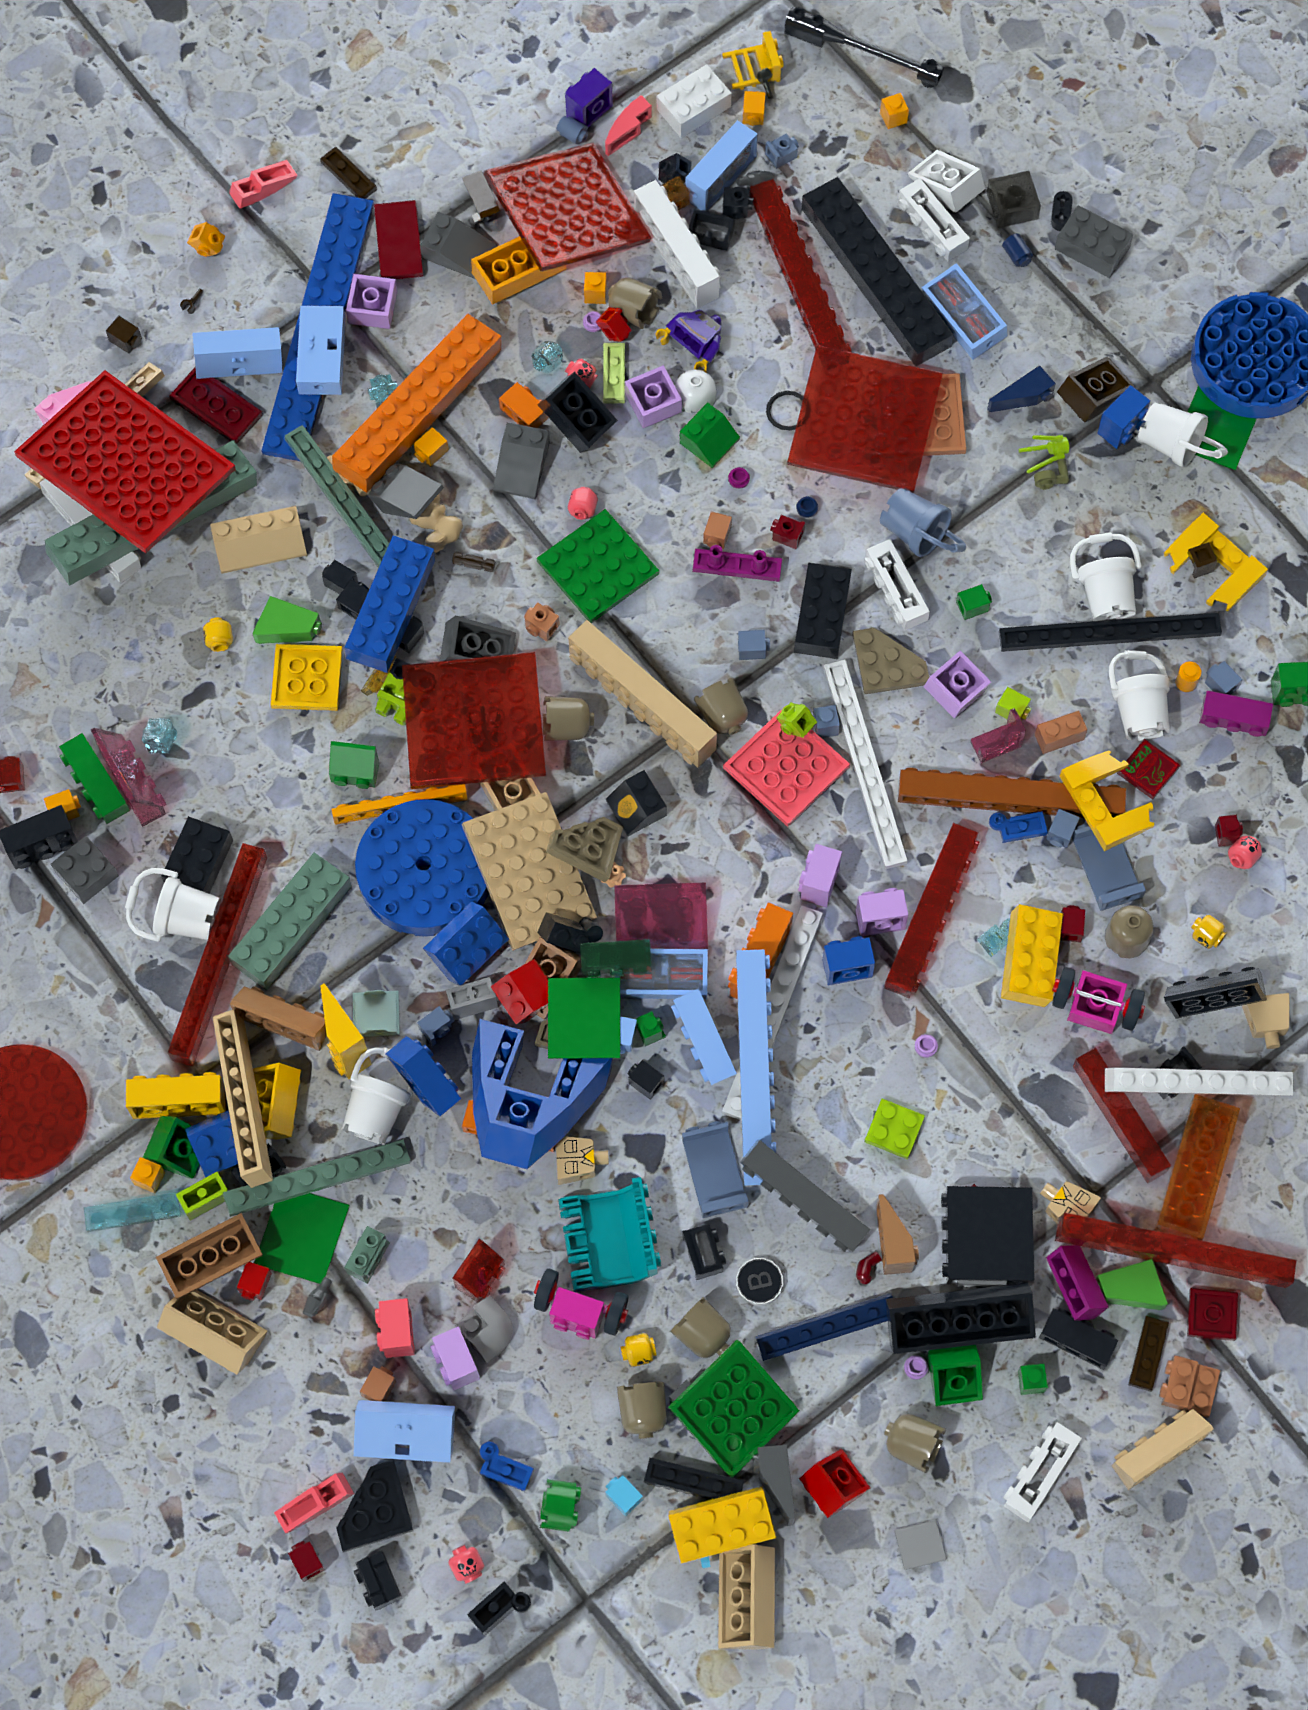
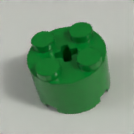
(559, 1505)

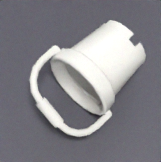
(1177, 434)
(1108, 580)
(1141, 698)
(179, 909)
(373, 1103)

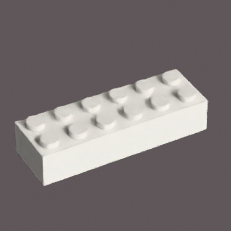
(677, 244)

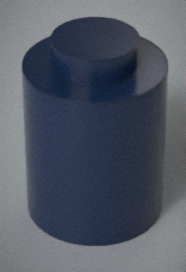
(1017, 250)

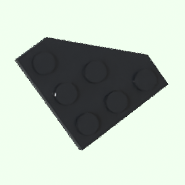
(376, 1510)

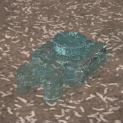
(995, 938)

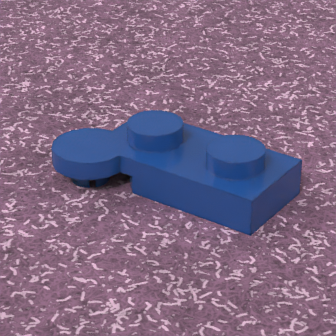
(1019, 827)
(503, 1468)

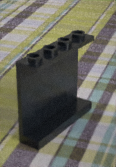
(988, 1234)

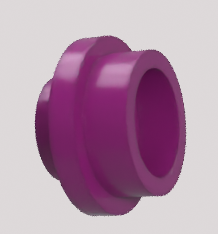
(738, 478)

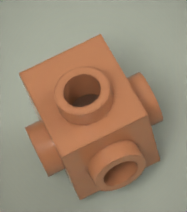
(541, 621)

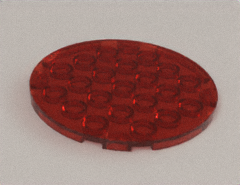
(39, 1111)

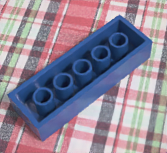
(389, 604)

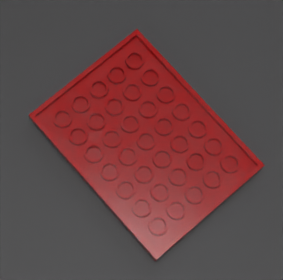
(125, 461)

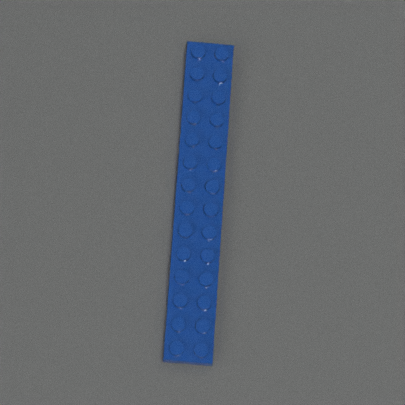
(327, 286)

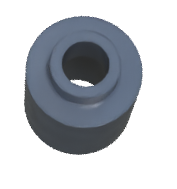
(572, 130)

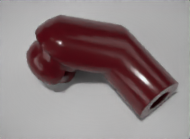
(864, 1267)

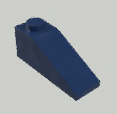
(1024, 392)

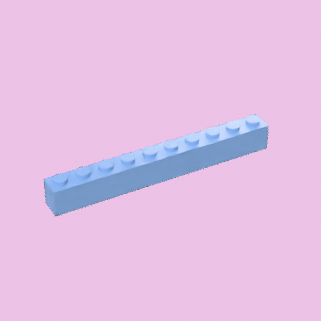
(754, 1051)

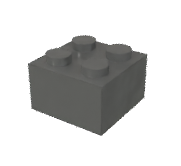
(84, 869)

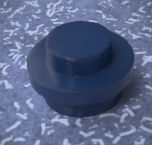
(807, 507)

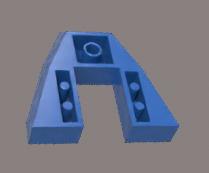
(518, 1124)

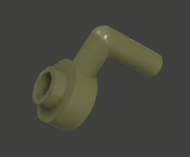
(1047, 478)

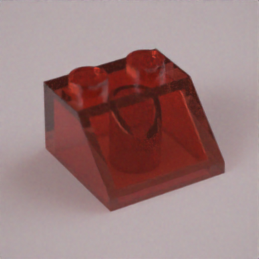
(479, 1271)

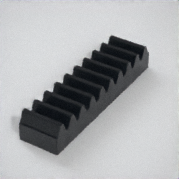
(690, 1480)

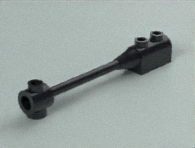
(817, 31)

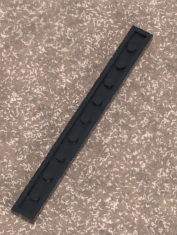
(1110, 632)

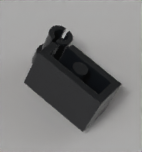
(569, 933)
(497, 1607)

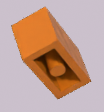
(522, 406)

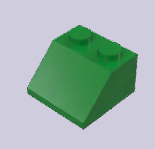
(708, 435)
(353, 764)
(172, 1148)
(955, 1375)

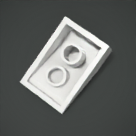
(949, 179)

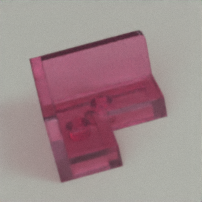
(1000, 740)

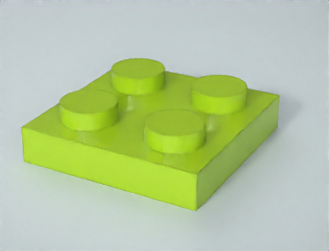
(894, 1128)

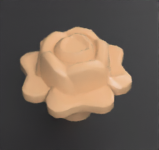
(616, 876)

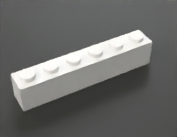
(73, 513)

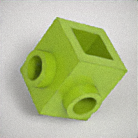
(796, 719)

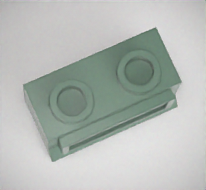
(367, 1254)

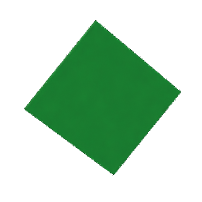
(1224, 428)
(583, 1018)
(302, 1236)

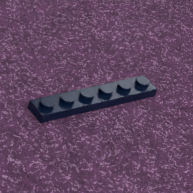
(823, 1327)

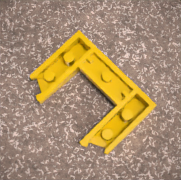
(1245, 570)
(1108, 830)

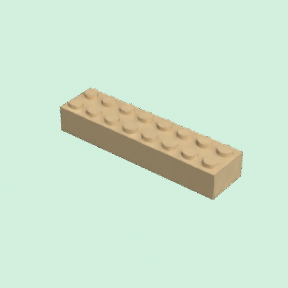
(642, 694)

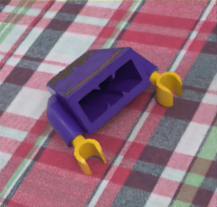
(696, 333)

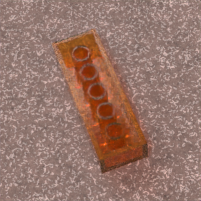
(1197, 1168)

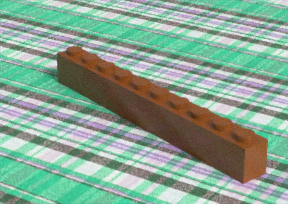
(998, 793)

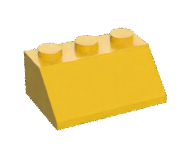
(277, 1097)

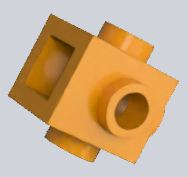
(206, 239)

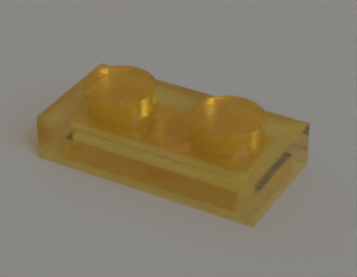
(374, 681)

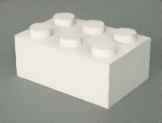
(693, 101)

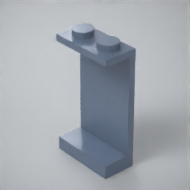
(1107, 871)
(714, 1169)

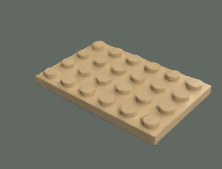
(520, 873)

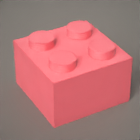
(396, 1327)

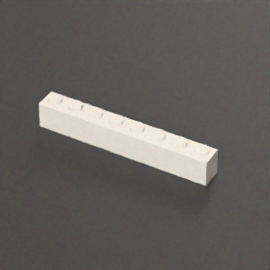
(1198, 1081)

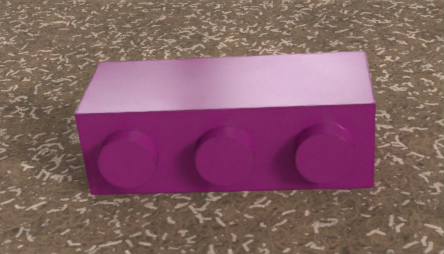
(1236, 713)
(1077, 1282)

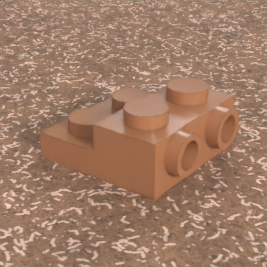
(1189, 1386)

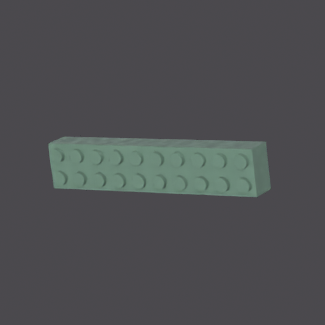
(94, 545)

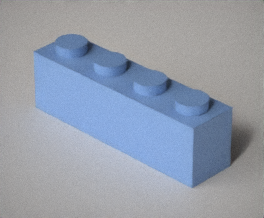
(704, 1036)

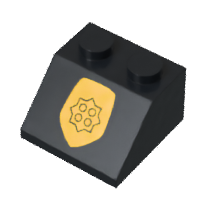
(636, 803)

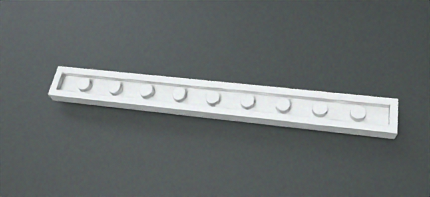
(865, 764)
(781, 988)

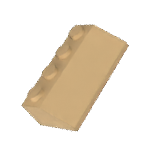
(258, 539)
(212, 1330)
(1161, 1448)
(747, 1598)

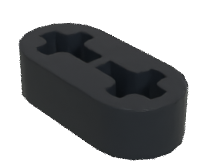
(1056, 209)

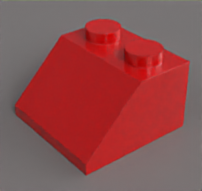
(523, 991)
(834, 1483)

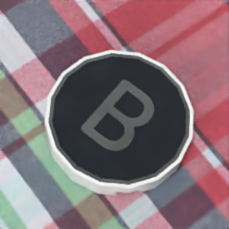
(759, 1281)

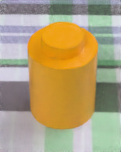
(1188, 676)

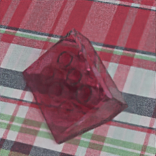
(130, 775)
(664, 913)

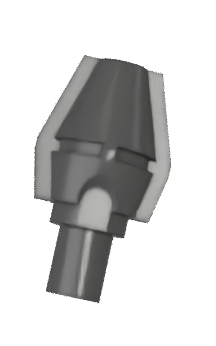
(754, 177)
(317, 1298)

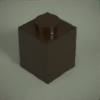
(124, 334)

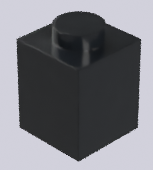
(337, 576)
(645, 1079)

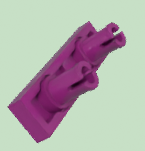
(736, 564)

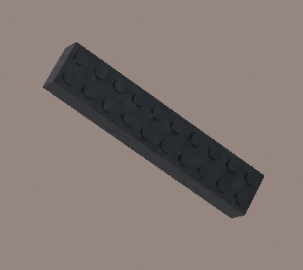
(877, 271)

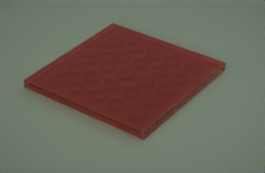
(567, 206)
(865, 418)
(473, 720)

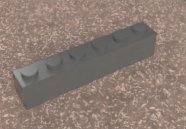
(804, 1196)

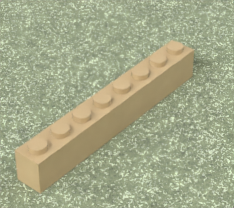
(242, 1099)

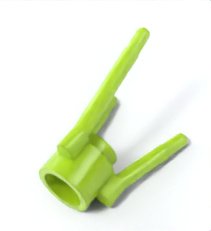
(1057, 446)

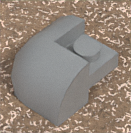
(487, 1328)

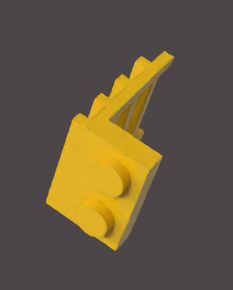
(766, 58)

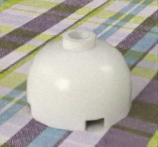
(695, 390)

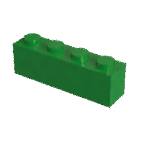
(94, 779)

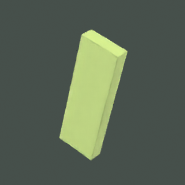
(613, 372)

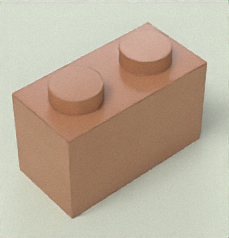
(1060, 732)

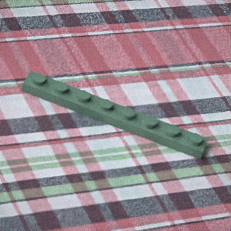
(338, 493)
(317, 1177)

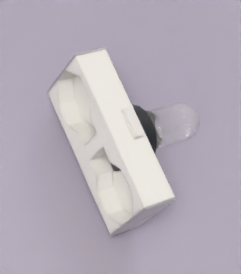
(493, 225)

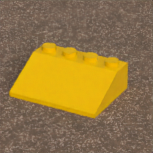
(344, 1039)

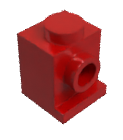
(614, 325)

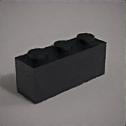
(1079, 1338)

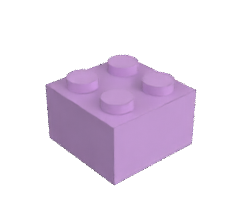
(371, 301)
(653, 396)
(957, 684)
(819, 875)
(881, 912)
(455, 1357)

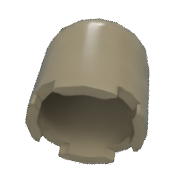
(635, 300)
(723, 707)
(566, 718)
(1129, 931)
(703, 1330)
(642, 1408)
(914, 1440)

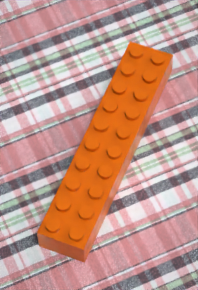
(416, 403)

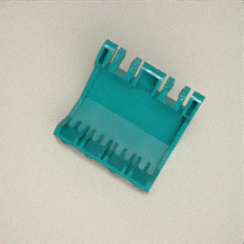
(611, 1237)

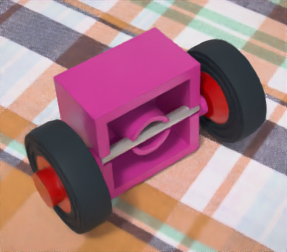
(1097, 1001)
(577, 1311)

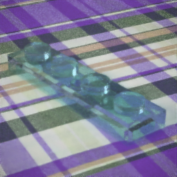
(132, 1212)

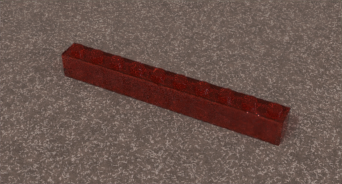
(797, 266)
(215, 958)
(1175, 1250)

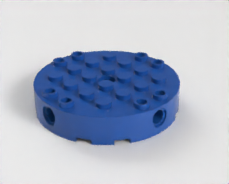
(1253, 355)
(391, 859)

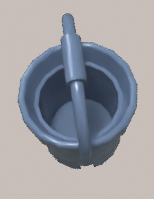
(919, 523)

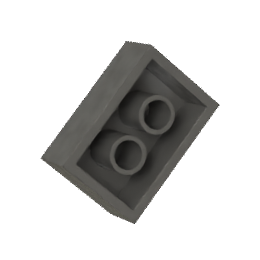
(1093, 241)

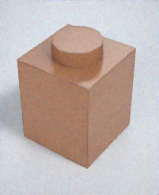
(717, 529)
(378, 1384)

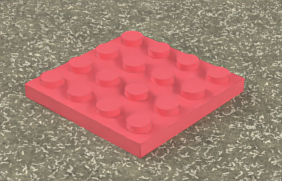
(786, 769)

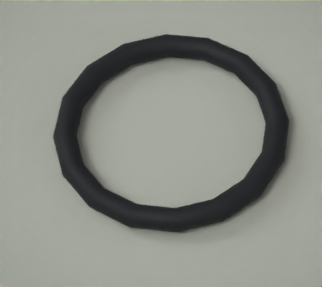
(768, 408)

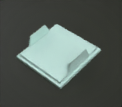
(376, 1013)

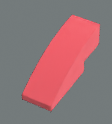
(628, 124)
(262, 183)
(314, 1502)

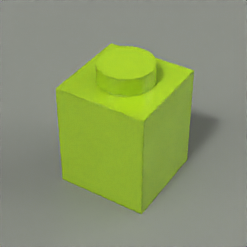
(1013, 699)

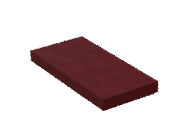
(398, 240)
(216, 406)

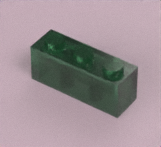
(616, 958)

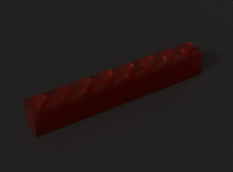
(931, 910)

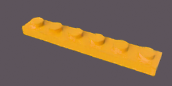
(370, 809)

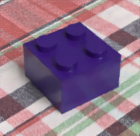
(589, 97)

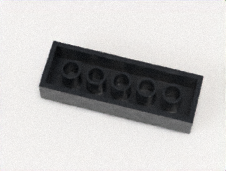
(960, 1318)

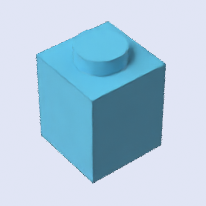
(623, 1494)

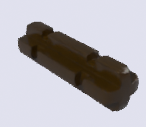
(473, 561)

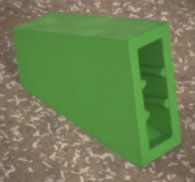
(286, 623)
(1133, 1286)

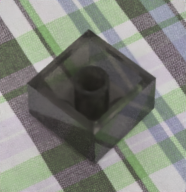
(1013, 199)

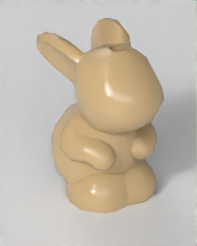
(445, 527)

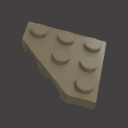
(886, 664)
(588, 846)

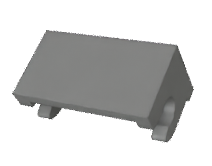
(471, 998)

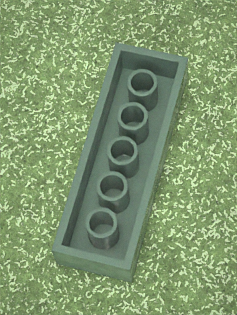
(290, 921)

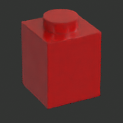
(254, 1281)

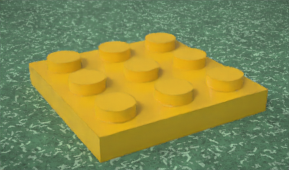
(306, 677)

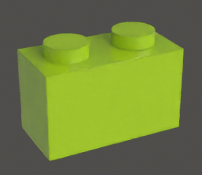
(202, 1196)

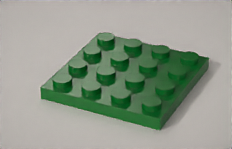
(598, 566)
(733, 1408)

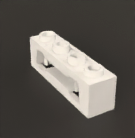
(913, 200)
(914, 608)
(1020, 1504)

